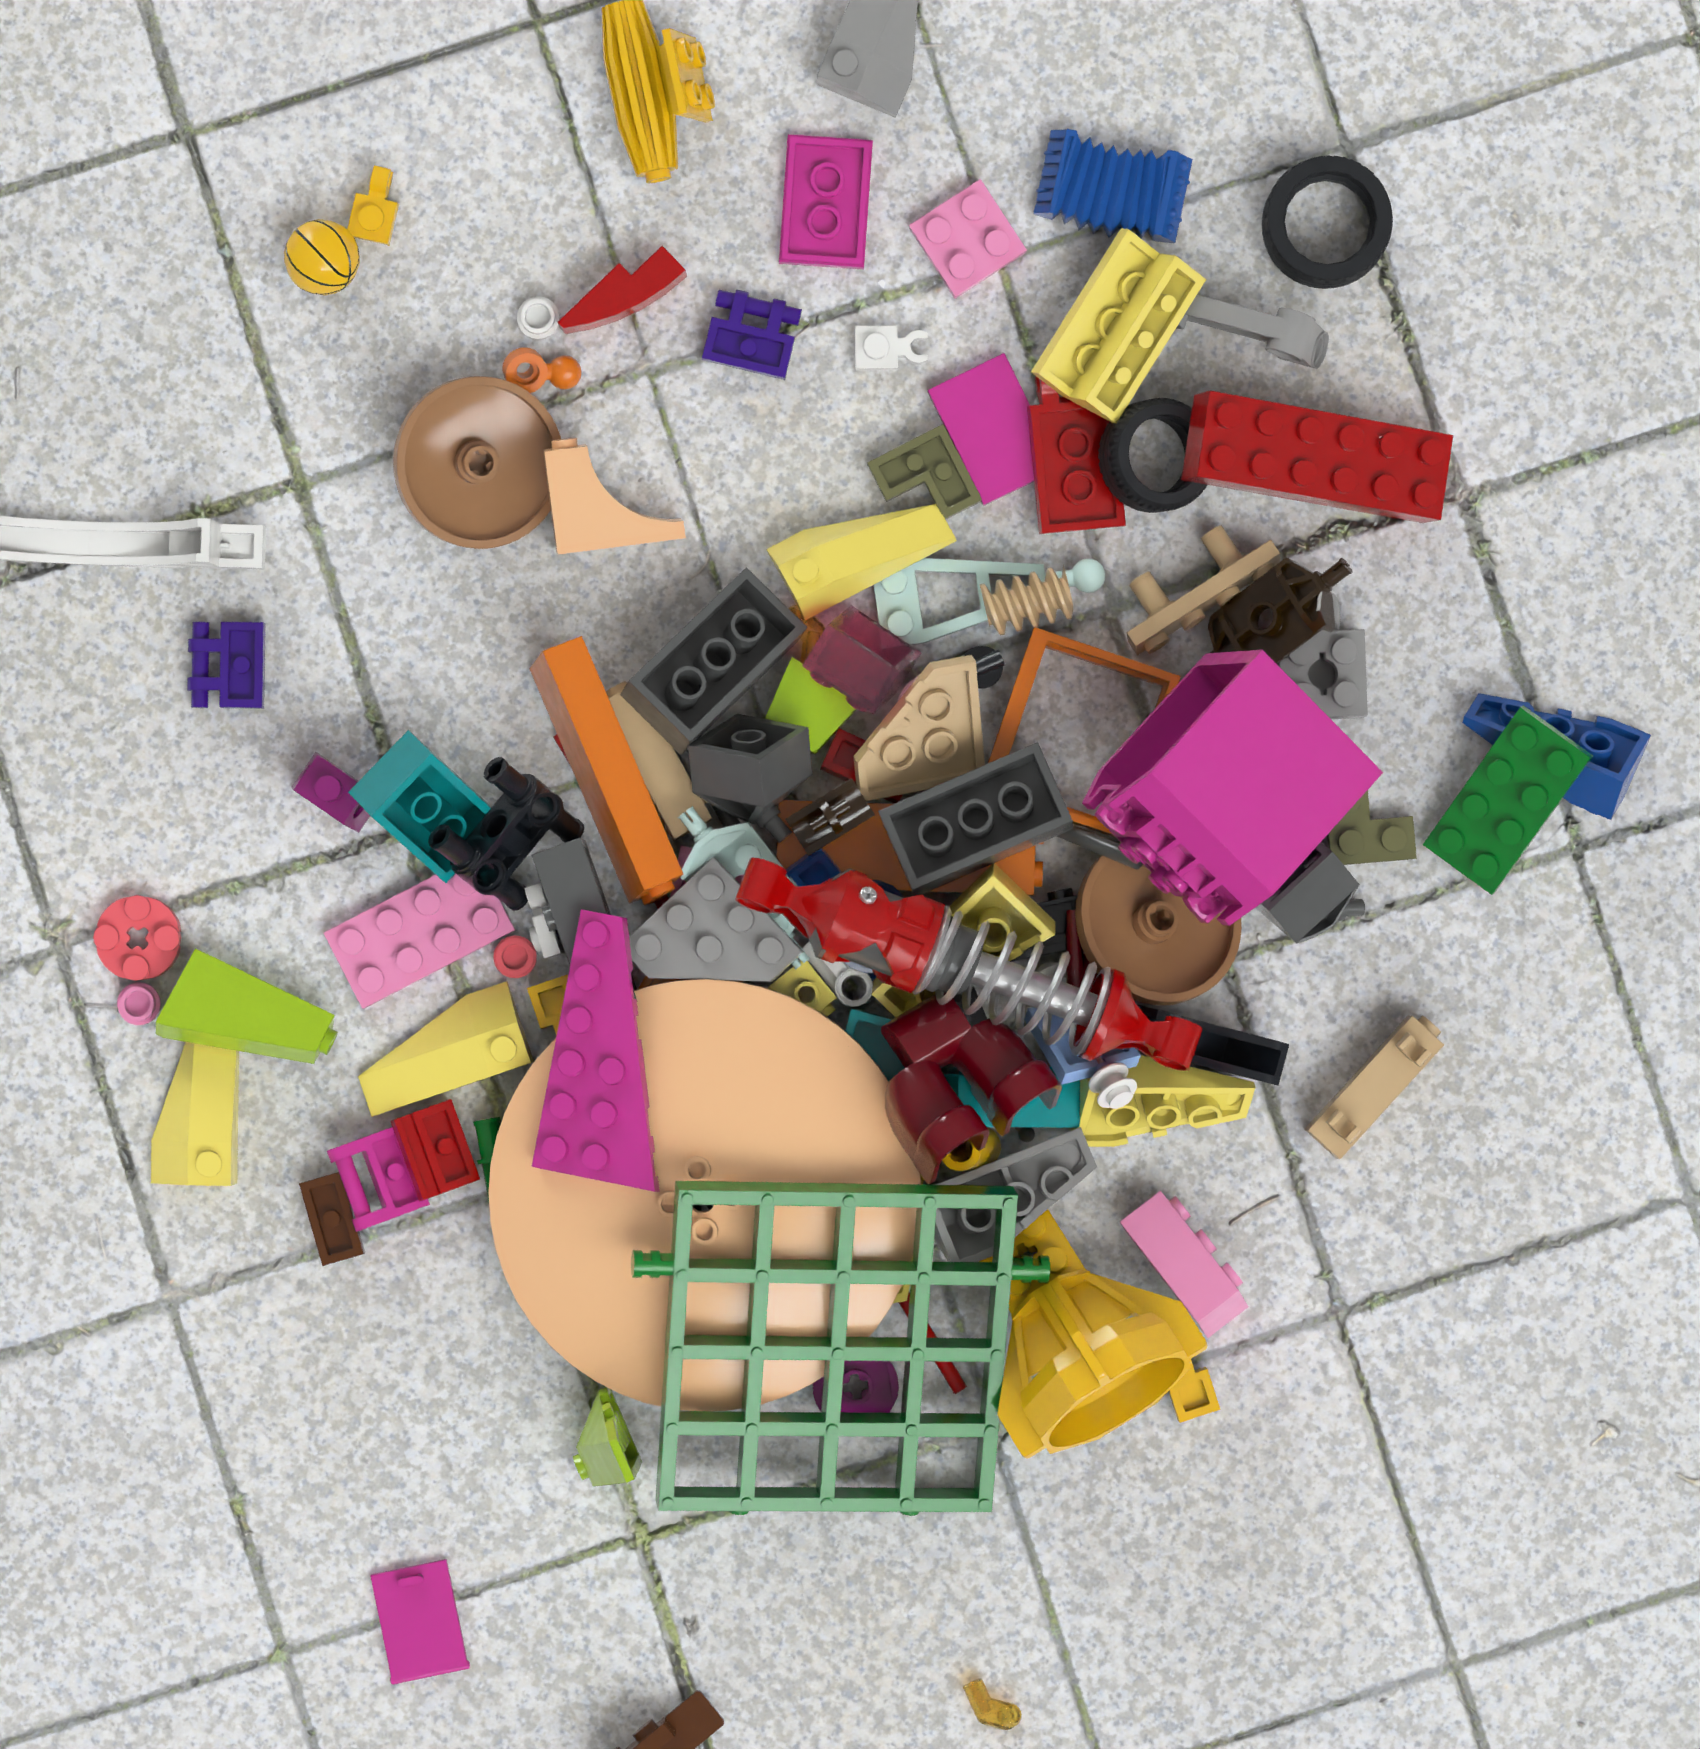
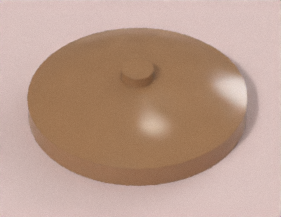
(475, 462)
(1150, 935)

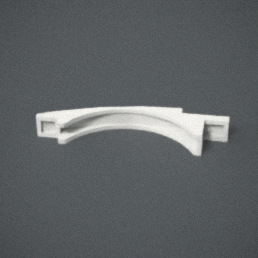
(134, 544)

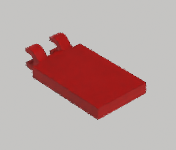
(1067, 466)

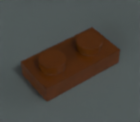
(331, 1219)

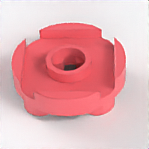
(138, 913)

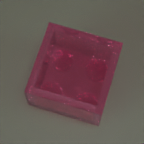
(861, 660)

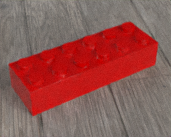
(1317, 457)

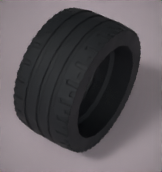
(1357, 179)

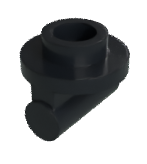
(988, 665)

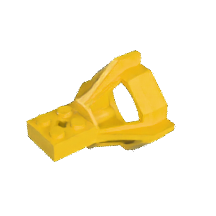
(1088, 1356)

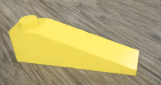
(846, 557)
(1164, 1101)
(199, 1121)

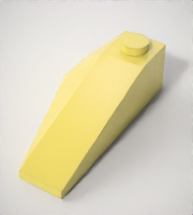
(458, 1047)

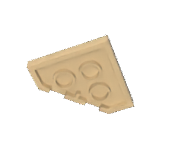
(926, 735)

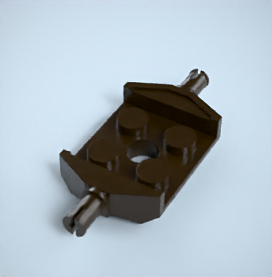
(1299, 607)

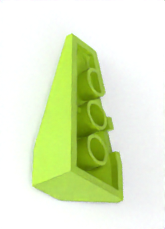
(605, 1445)

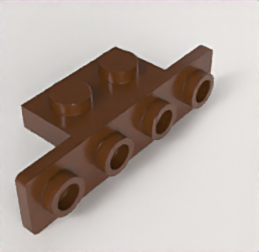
(682, 1727)

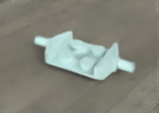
(733, 849)

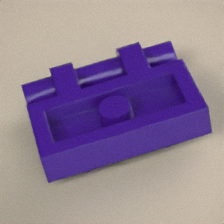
(747, 346)
(241, 665)

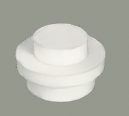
(538, 318)

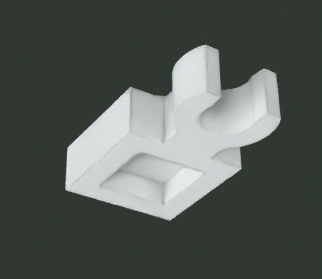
(880, 348)
(541, 937)

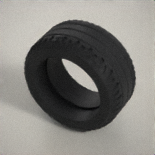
(1116, 464)

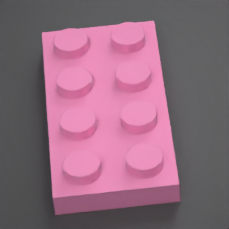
(415, 936)

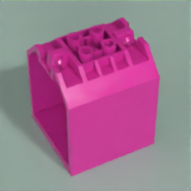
(1229, 785)

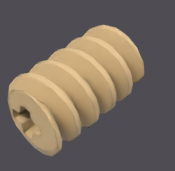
(1027, 600)

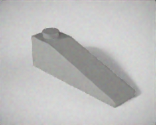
(1040, 1179)

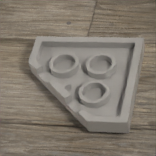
(711, 935)

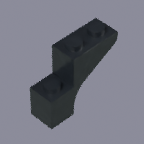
(1233, 1050)

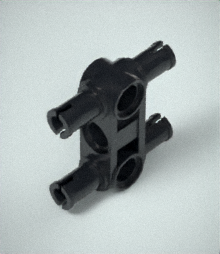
(506, 834)

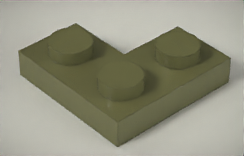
(930, 461)
(1371, 841)

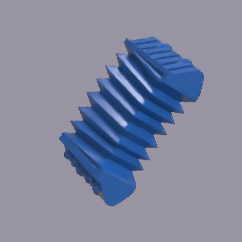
(1111, 188)

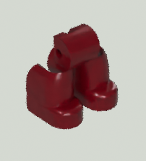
(922, 1103)

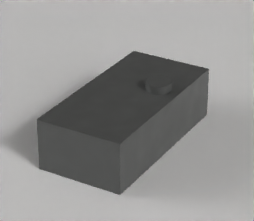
(713, 661)
(976, 819)
(569, 886)

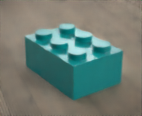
(415, 793)

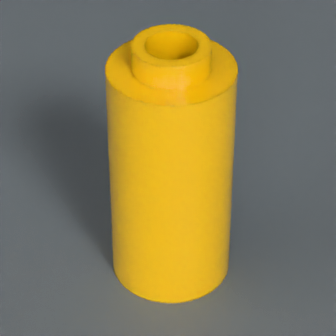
(968, 1157)

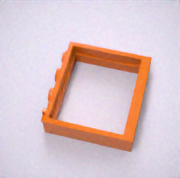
(1037, 643)

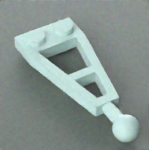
(899, 599)

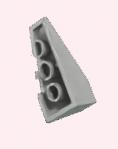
(872, 53)

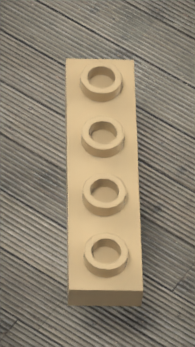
(1189, 610)

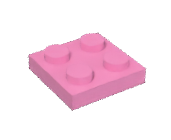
(967, 238)

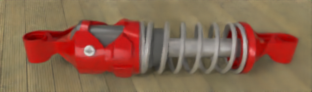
(921, 947)

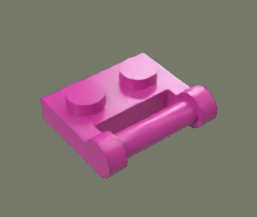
(387, 1174)

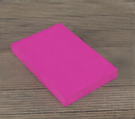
(825, 202)
(988, 426)

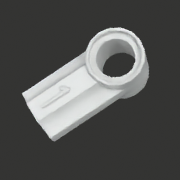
(836, 975)

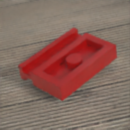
(435, 1150)

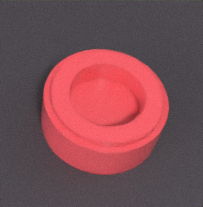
(515, 956)

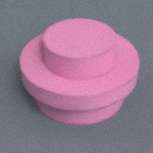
(139, 1003)

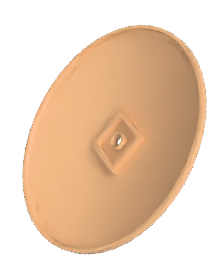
(736, 1094)

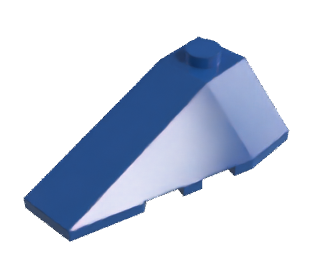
(1614, 749)

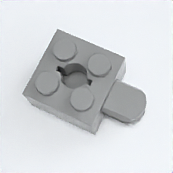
(1332, 670)

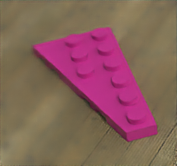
(597, 1083)

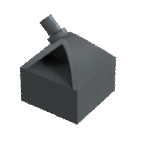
(751, 768)
(1313, 897)

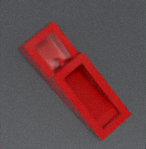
(624, 294)

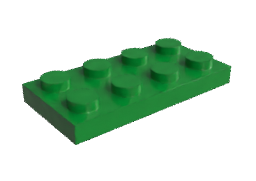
(1507, 800)

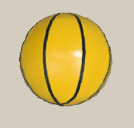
(321, 257)

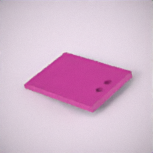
(419, 1621)

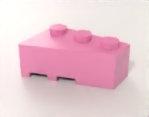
(1186, 1262)

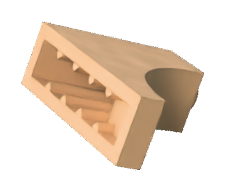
(586, 513)

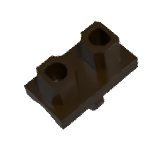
(830, 817)

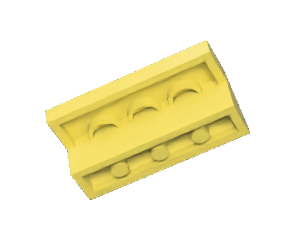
(1118, 326)

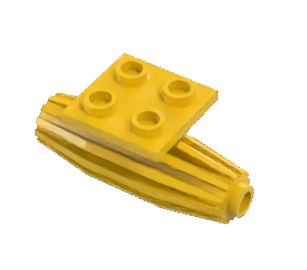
(652, 86)

